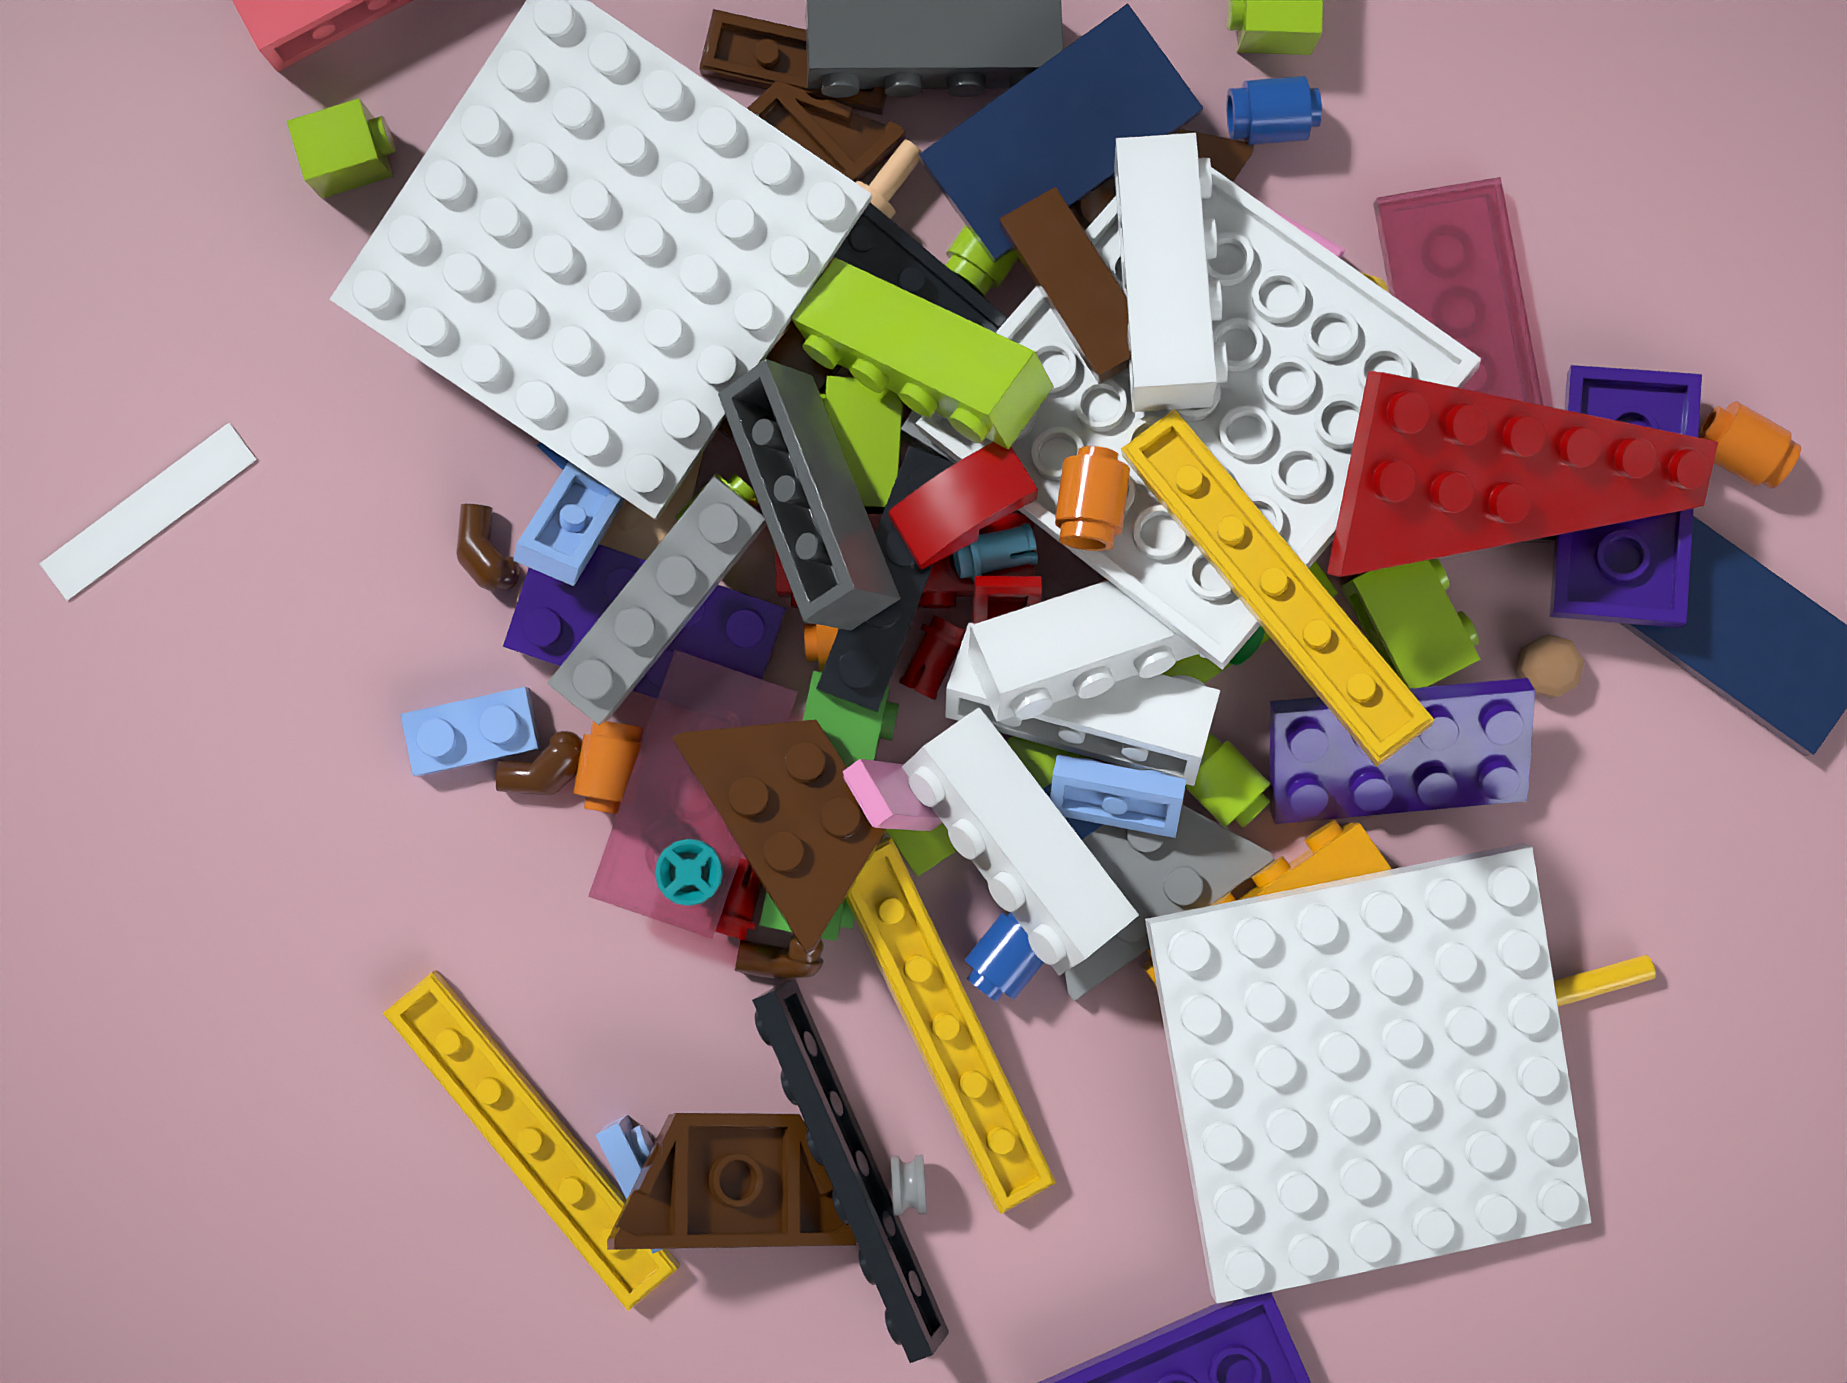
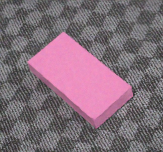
(887, 797)

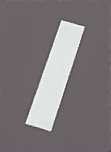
(147, 511)

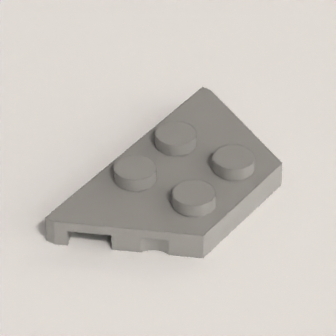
(1160, 879)

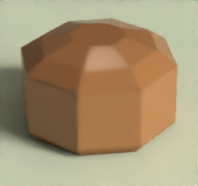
(1550, 665)

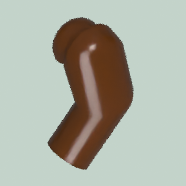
(478, 555)
(547, 773)
(778, 961)

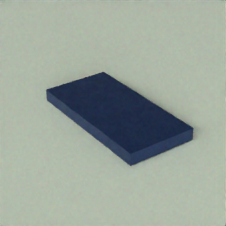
(1060, 127)
(1758, 643)

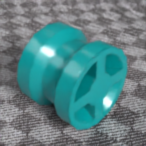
(682, 879)

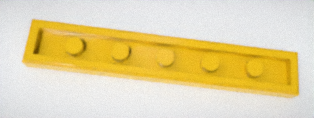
(1277, 588)
(947, 1031)
(525, 1134)

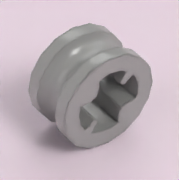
(908, 1185)

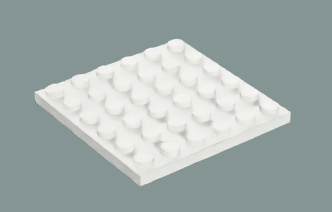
(601, 247)
(1283, 425)
(1369, 1071)

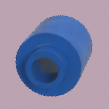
(1273, 110)
(1003, 959)

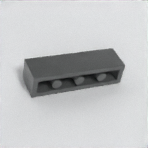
(928, 44)
(808, 496)

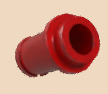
(933, 657)
(740, 903)

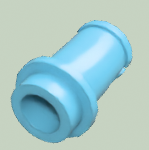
(997, 552)

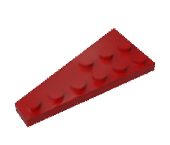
(1478, 471)

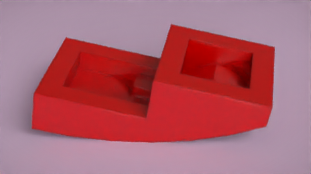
(961, 501)
(1003, 594)

